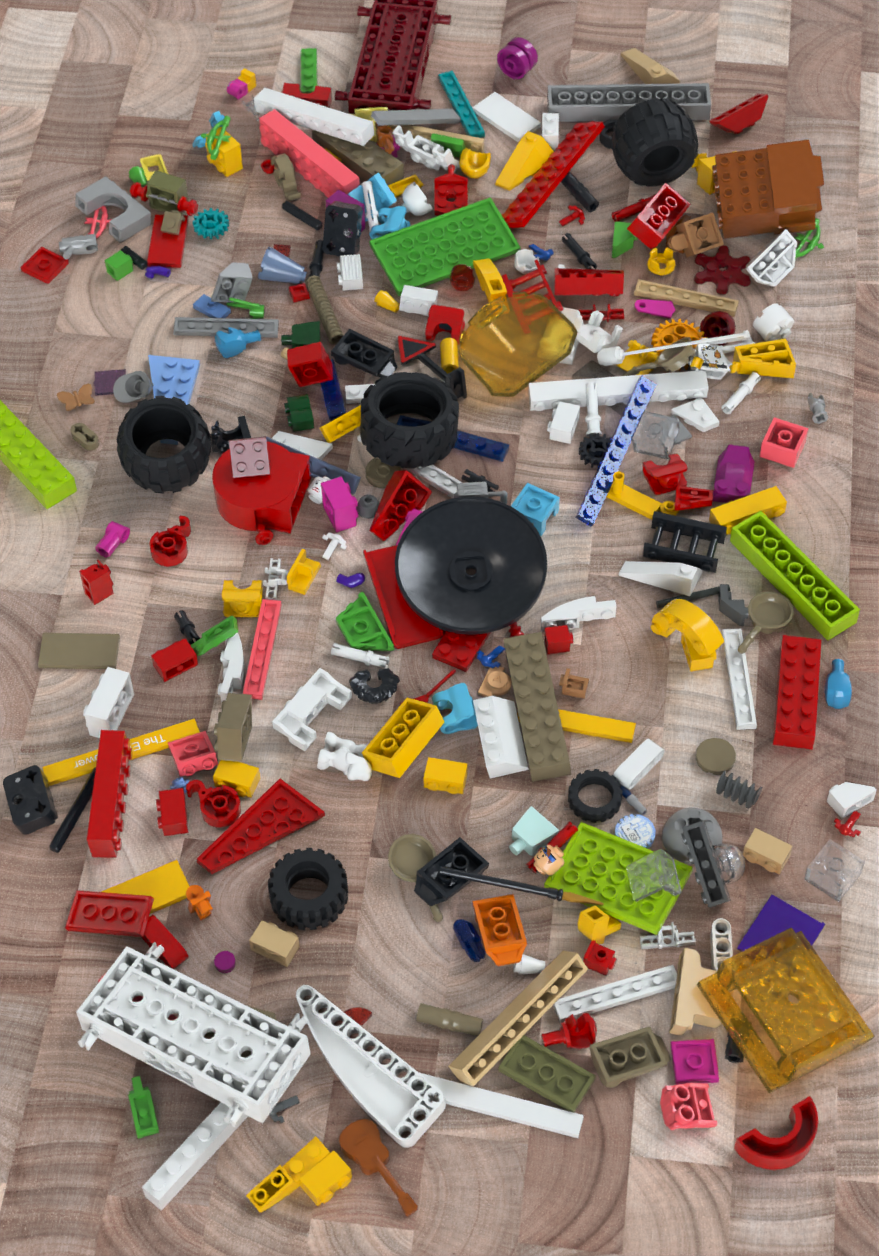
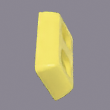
(155, 160)

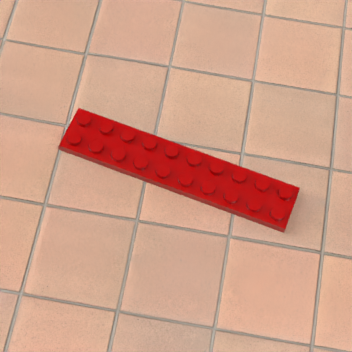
(551, 174)

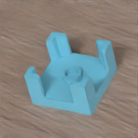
(536, 505)

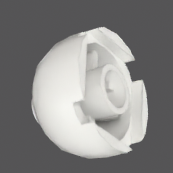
(415, 200)

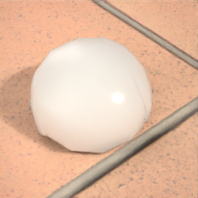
(525, 261)

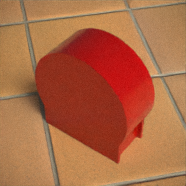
(263, 499)

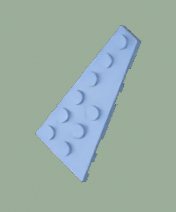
(172, 379)

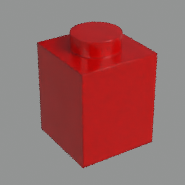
(557, 639)

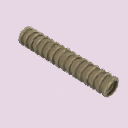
(324, 309)

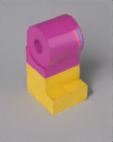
(242, 85)

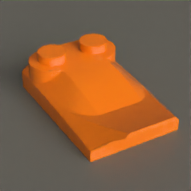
(500, 929)

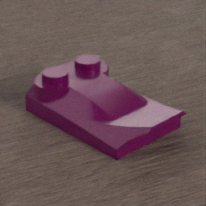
(733, 474)

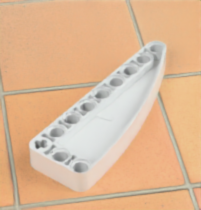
(374, 1086)

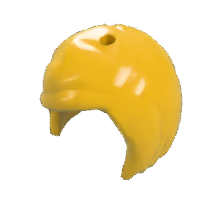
(474, 164)

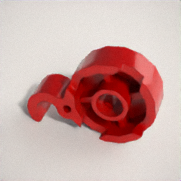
(170, 546)
(211, 799)

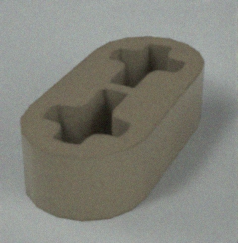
(82, 438)

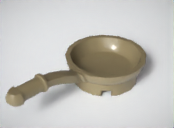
(670, 359)
(768, 614)
(408, 856)

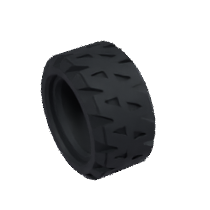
(402, 444)

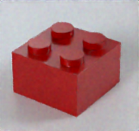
(309, 364)

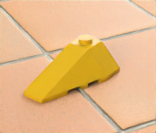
(525, 161)

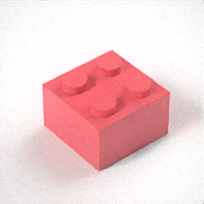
(783, 442)

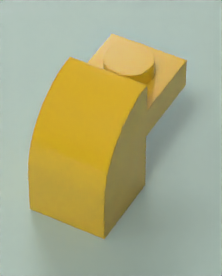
(597, 924)

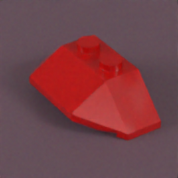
(742, 115)

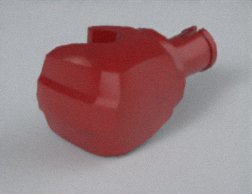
(573, 1033)

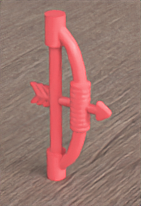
(103, 222)

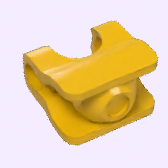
(242, 601)

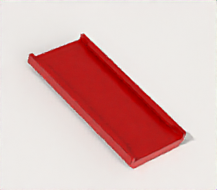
(401, 621)

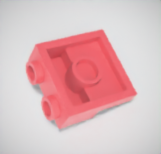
(193, 754)

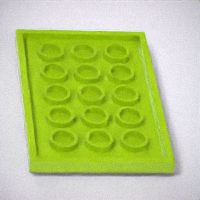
(597, 870)

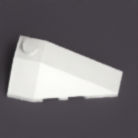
(665, 575)

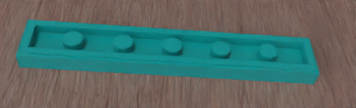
(461, 104)

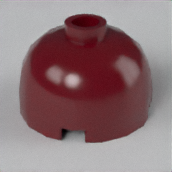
(718, 324)

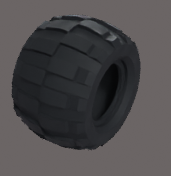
(654, 142)
(160, 420)

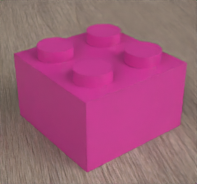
(339, 504)

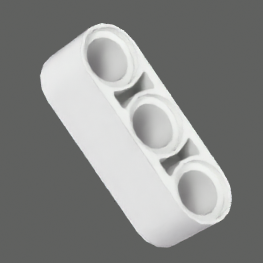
(639, 764)
(720, 941)

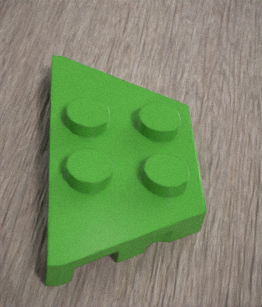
(362, 627)

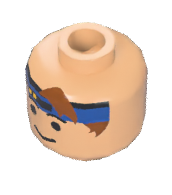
(549, 860)

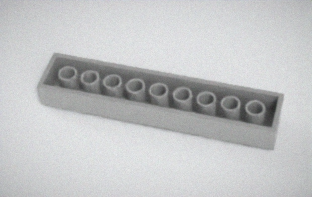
(610, 101)

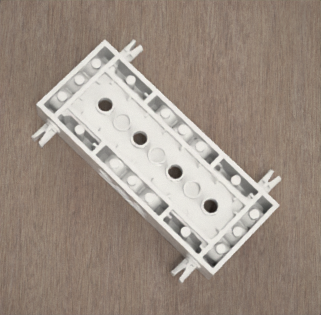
(179, 1046)

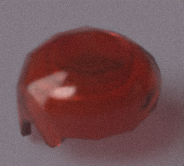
(462, 277)

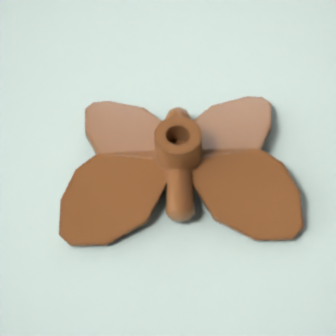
(74, 400)

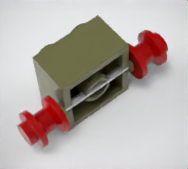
(165, 193)

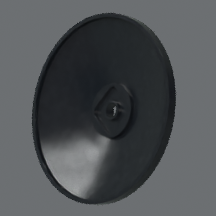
(475, 536)

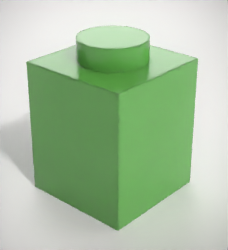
(119, 265)

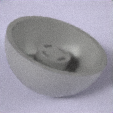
(672, 831)

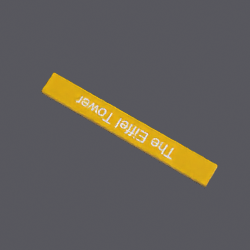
(141, 746)

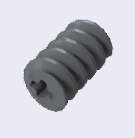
(738, 790)

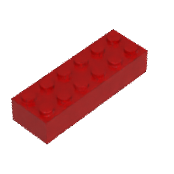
(797, 692)
(109, 794)

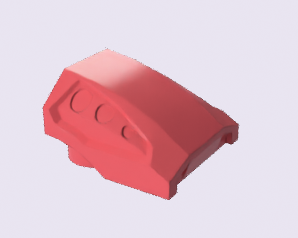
(687, 1106)

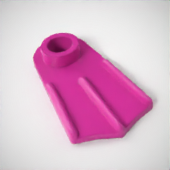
(656, 307)

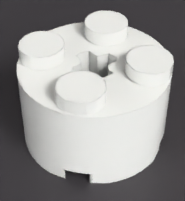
(774, 323)

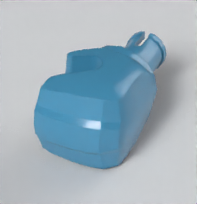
(234, 342)
(838, 686)

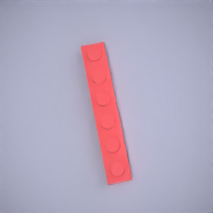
(262, 648)

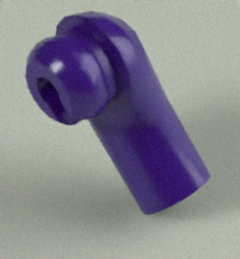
(150, 271)
(351, 581)

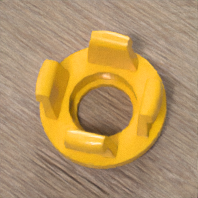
(656, 258)

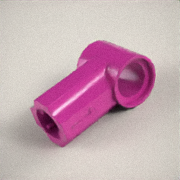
(114, 535)

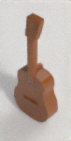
(363, 1145)

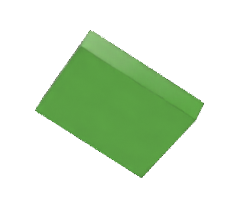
(455, 144)

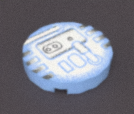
(636, 830)

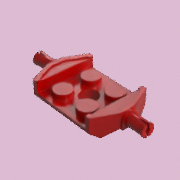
(448, 187)

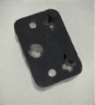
(337, 229)
(30, 799)

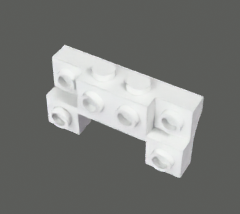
(425, 151)
(307, 704)

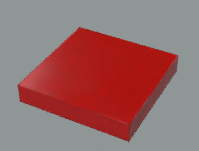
(44, 265)

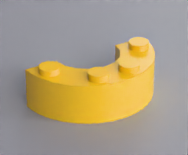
(691, 622)

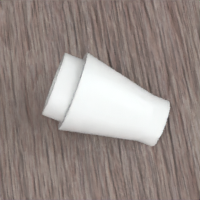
(529, 965)

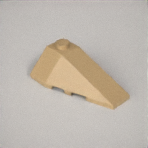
(648, 69)

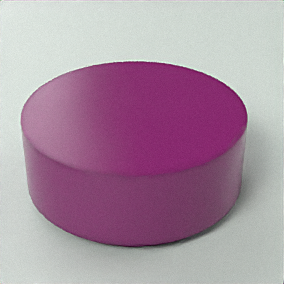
(224, 962)

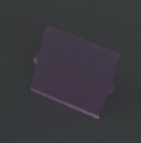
(105, 381)

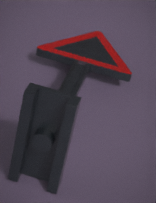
(416, 349)

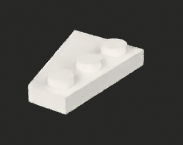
(309, 446)

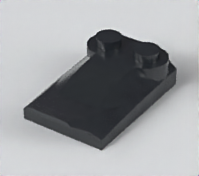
(364, 354)
(437, 888)

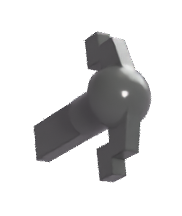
(282, 1106)

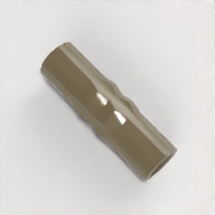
(449, 1019)

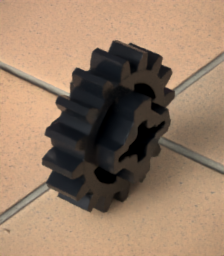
(596, 449)

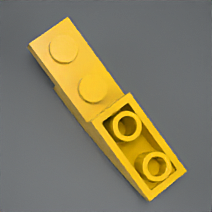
(489, 279)
(285, 1178)

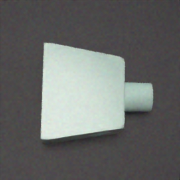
(531, 833)

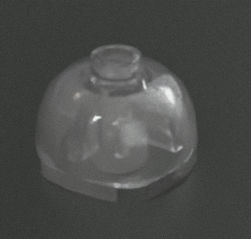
(730, 861)

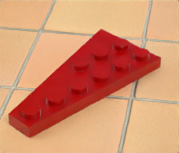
(269, 819)

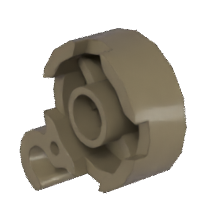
(285, 176)

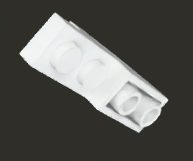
(578, 610)
(233, 666)

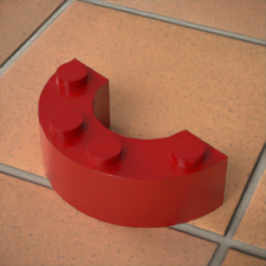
(786, 1150)

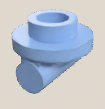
(180, 783)

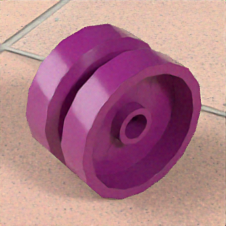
(517, 58)

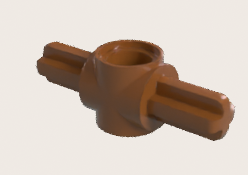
(385, 138)

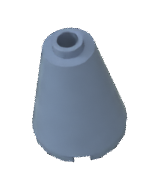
(280, 268)

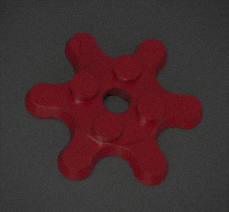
(723, 278)

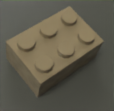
(233, 727)

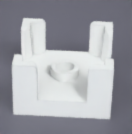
(594, 336)

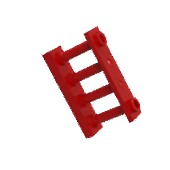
(511, 284)

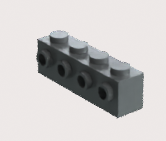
(706, 864)

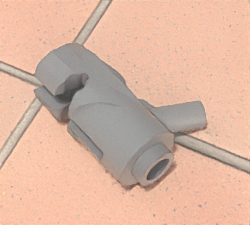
(78, 245)

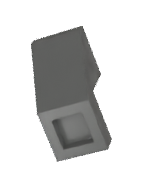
(732, 608)

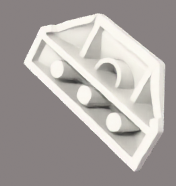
(774, 260)

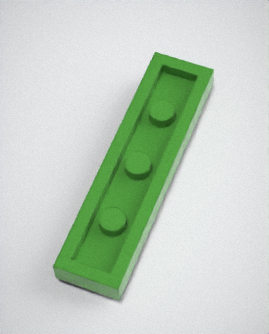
(308, 70)

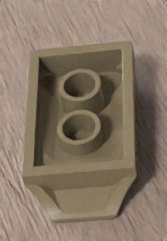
(628, 1056)

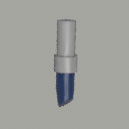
(633, 801)

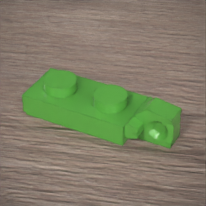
(216, 635)
(142, 1109)

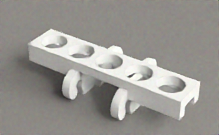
(274, 583)
(675, 935)

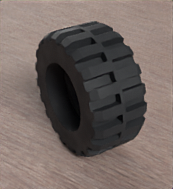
(314, 911)

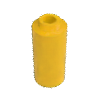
(449, 354)

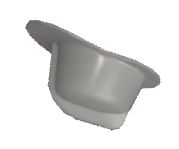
(132, 387)

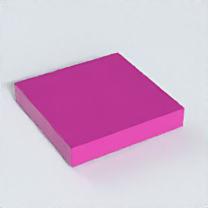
(694, 1061)

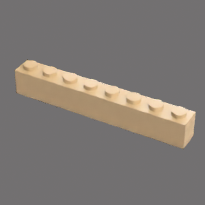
(518, 1018)

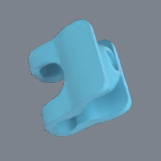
(393, 222)
(462, 706)

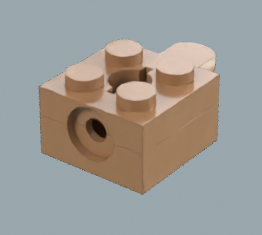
(696, 236)

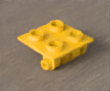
(637, 359)

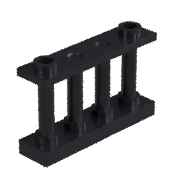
(687, 527)

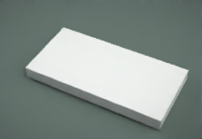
(506, 116)

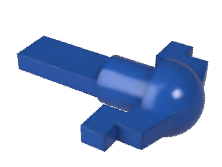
(542, 254)
(487, 660)

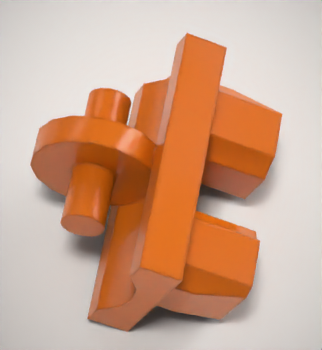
(199, 901)

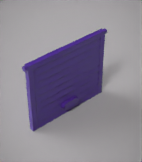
(777, 917)

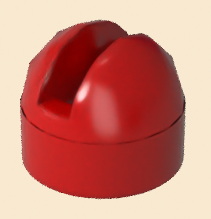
(267, 167)

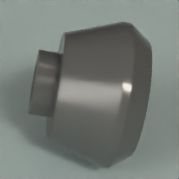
(367, 506)

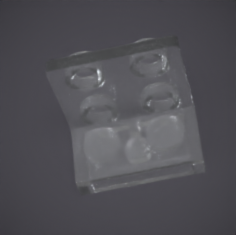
(653, 874)

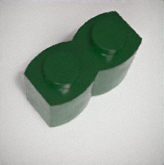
(299, 412)

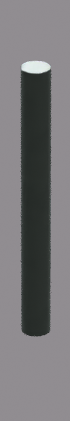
(695, 595)

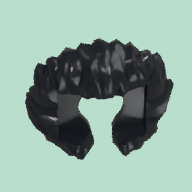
(374, 695)

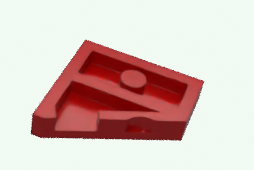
(692, 498)

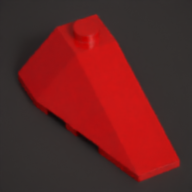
(400, 496)

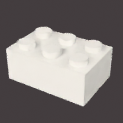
(108, 701)

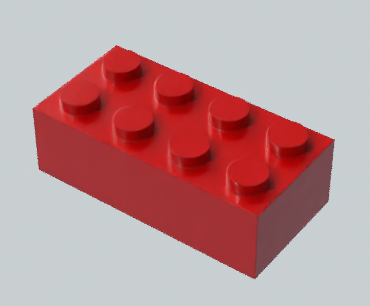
(659, 216)

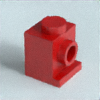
(599, 958)

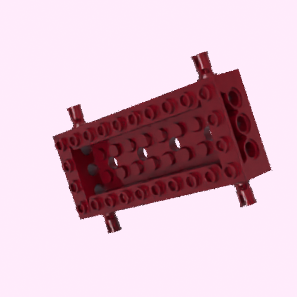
(390, 20)

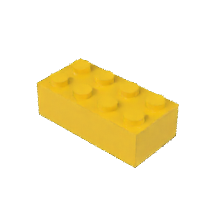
(403, 737)

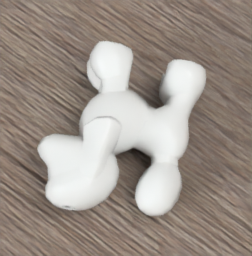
(343, 758)

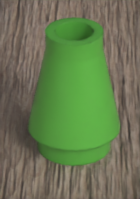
(137, 174)

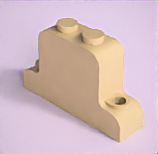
(688, 1001)

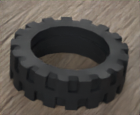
(599, 778)

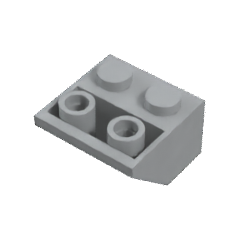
(233, 283)

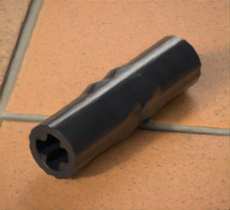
(580, 192)

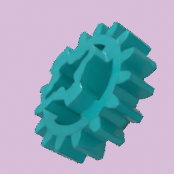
(210, 223)

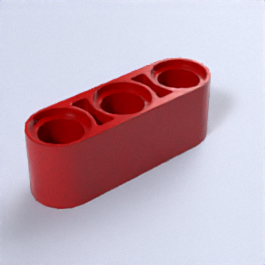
(157, 932)

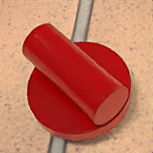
(264, 536)

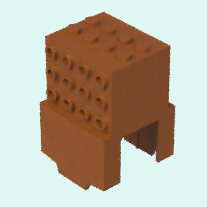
(768, 189)

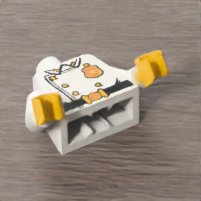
(712, 360)

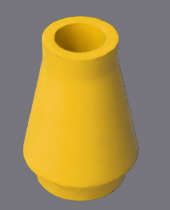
(386, 301)

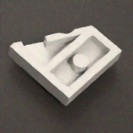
(697, 414)

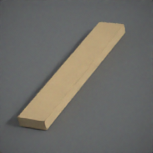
(685, 297)

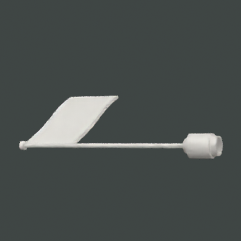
(616, 355)

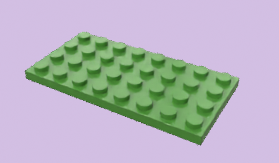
(433, 247)

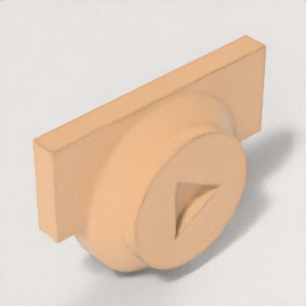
(495, 683)

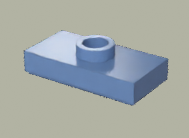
(211, 309)

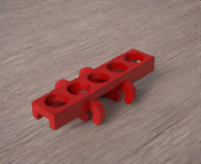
(609, 314)

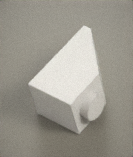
(849, 797)

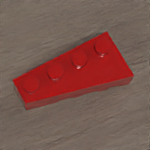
(588, 282)

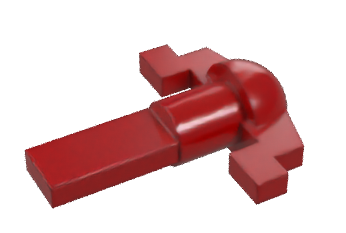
(578, 213)
(845, 829)

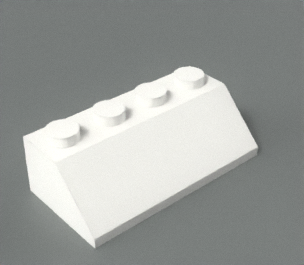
(500, 736)

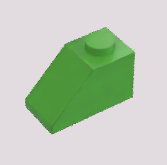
(622, 239)

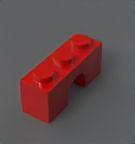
(320, 95)

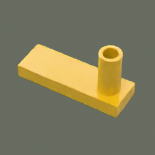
(631, 498)

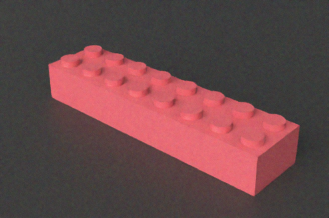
(306, 155)

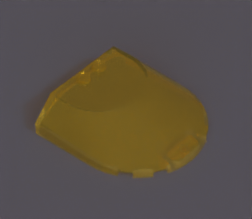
(515, 342)

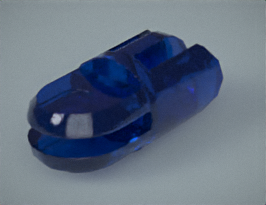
(469, 939)

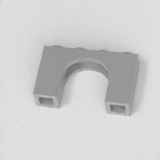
(108, 193)

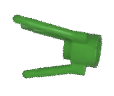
(256, 309)

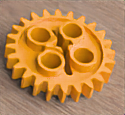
(674, 331)

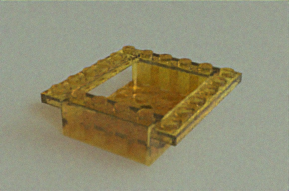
(804, 1032)

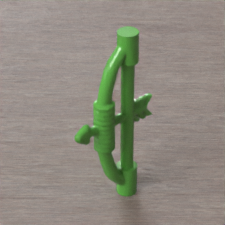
(210, 138)
(812, 243)

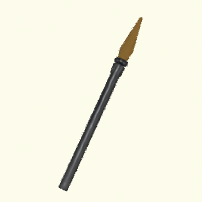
(548, 892)

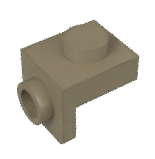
(172, 222)

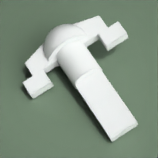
(336, 538)

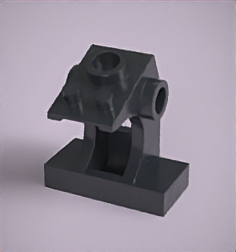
(220, 438)

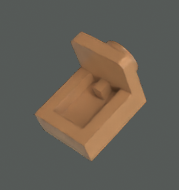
(573, 685)

